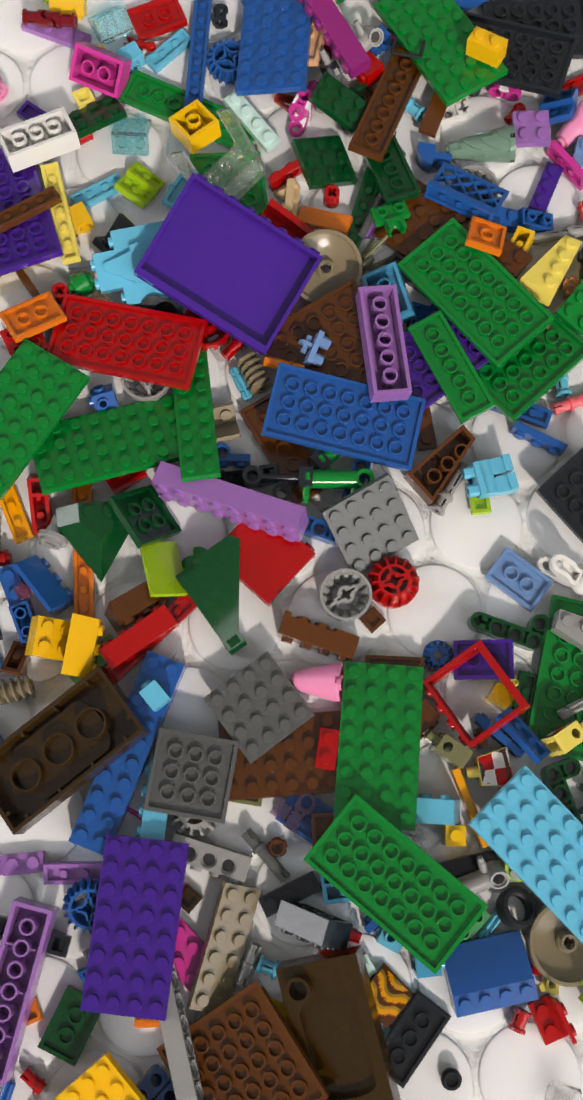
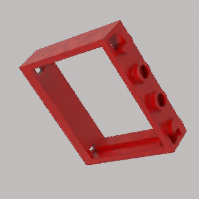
(443, 707)

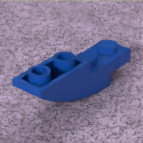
(524, 217)
(20, 610)

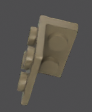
(225, 422)

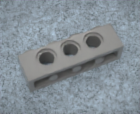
(201, 847)

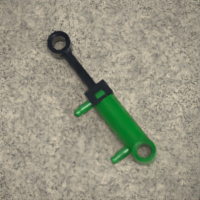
(318, 460)
(311, 478)

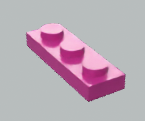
(561, 158)

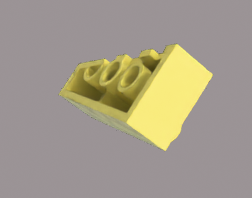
(548, 273)

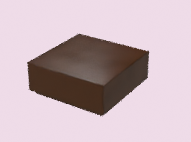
(372, 619)

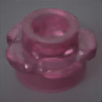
(22, 591)

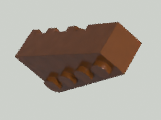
(437, 467)
(318, 637)

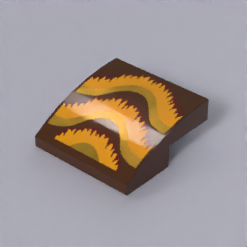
(389, 994)

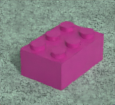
(99, 69)

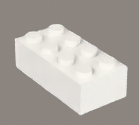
(38, 139)

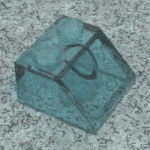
(111, 24)

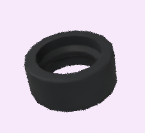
(529, 905)

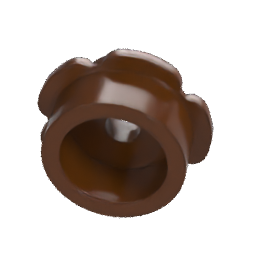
(282, 846)

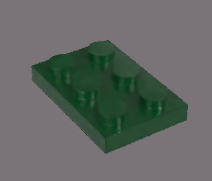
(338, 102)
(97, 116)
(68, 1028)

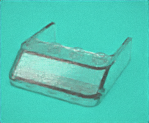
(237, 169)

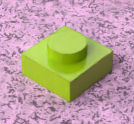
(480, 506)

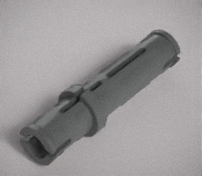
(265, 855)

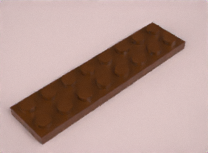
(385, 108)

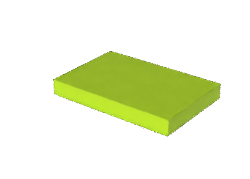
(161, 566)

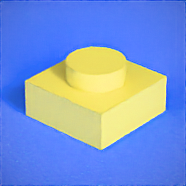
(83, 97)

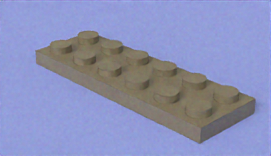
(223, 946)

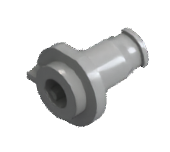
(52, 537)

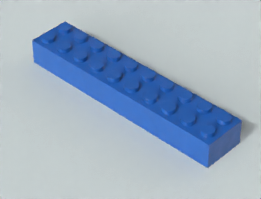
(116, 785)

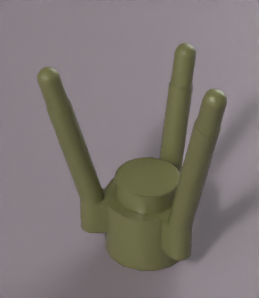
(368, 259)

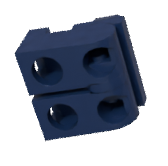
(156, 1080)

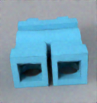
(491, 477)

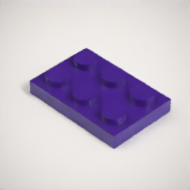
(477, 666)

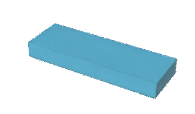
(168, 51)
(96, 192)

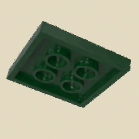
(324, 162)
(144, 516)

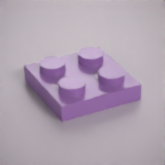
(531, 128)

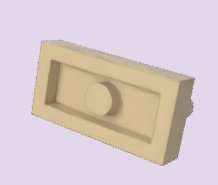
(291, 195)

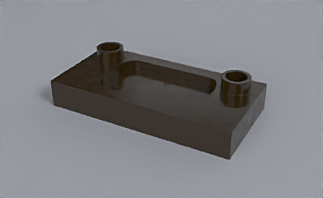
(65, 748)
(338, 1023)

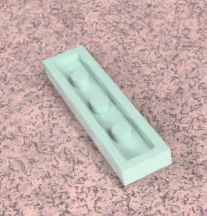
(252, 122)

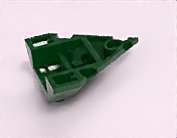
(92, 533)

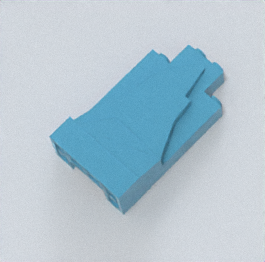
(117, 266)

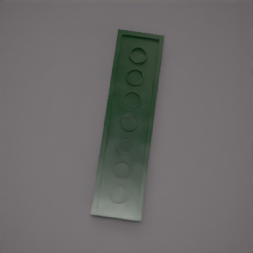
(393, 174)

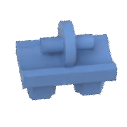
(318, 341)

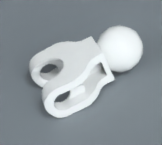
(563, 572)

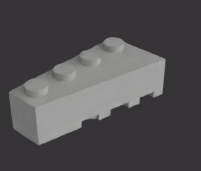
(568, 627)

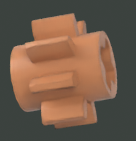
(569, 285)

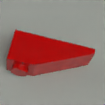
(39, 504)

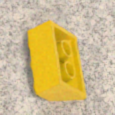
(82, 646)

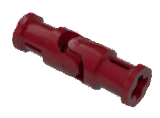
(49, 18)

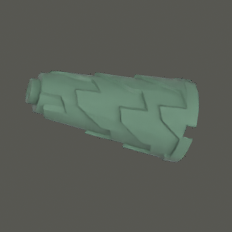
(487, 146)

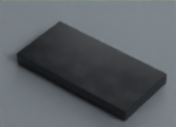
(414, 1035)

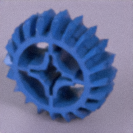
(223, 61)
(74, 908)

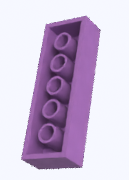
(383, 343)

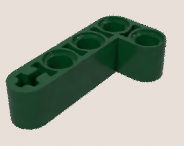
(506, 627)
(559, 781)

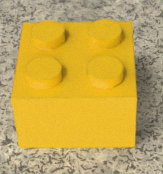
(195, 126)
(47, 638)

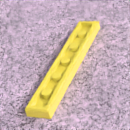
(61, 214)

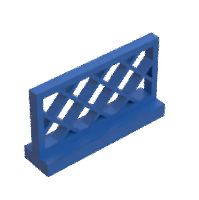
(463, 202)

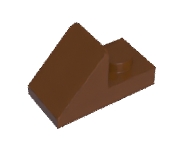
(16, 660)

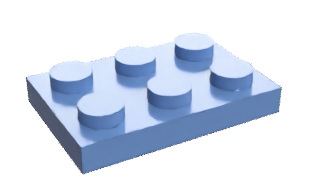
(518, 579)

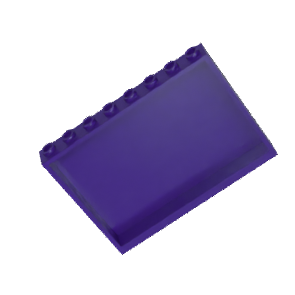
(228, 264)

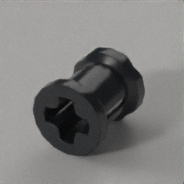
(220, 16)

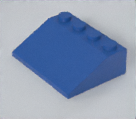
(489, 974)

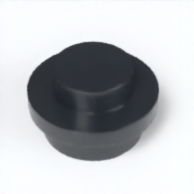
(451, 1079)

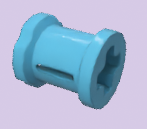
(415, 109)
(562, 388)
(264, 961)

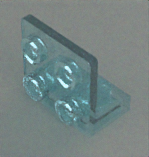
(131, 136)

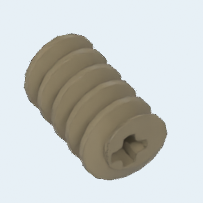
(252, 374)
(16, 690)

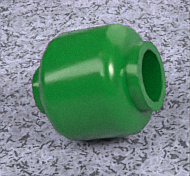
(81, 283)

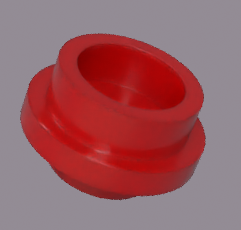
(5, 558)

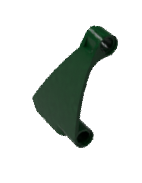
(214, 588)

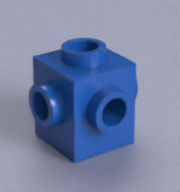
(102, 397)

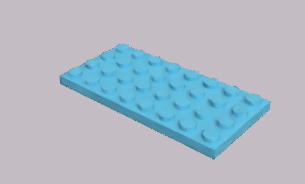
(538, 843)

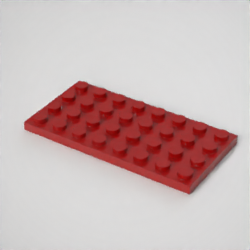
(128, 341)

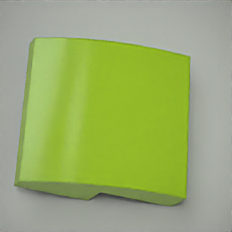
(139, 185)

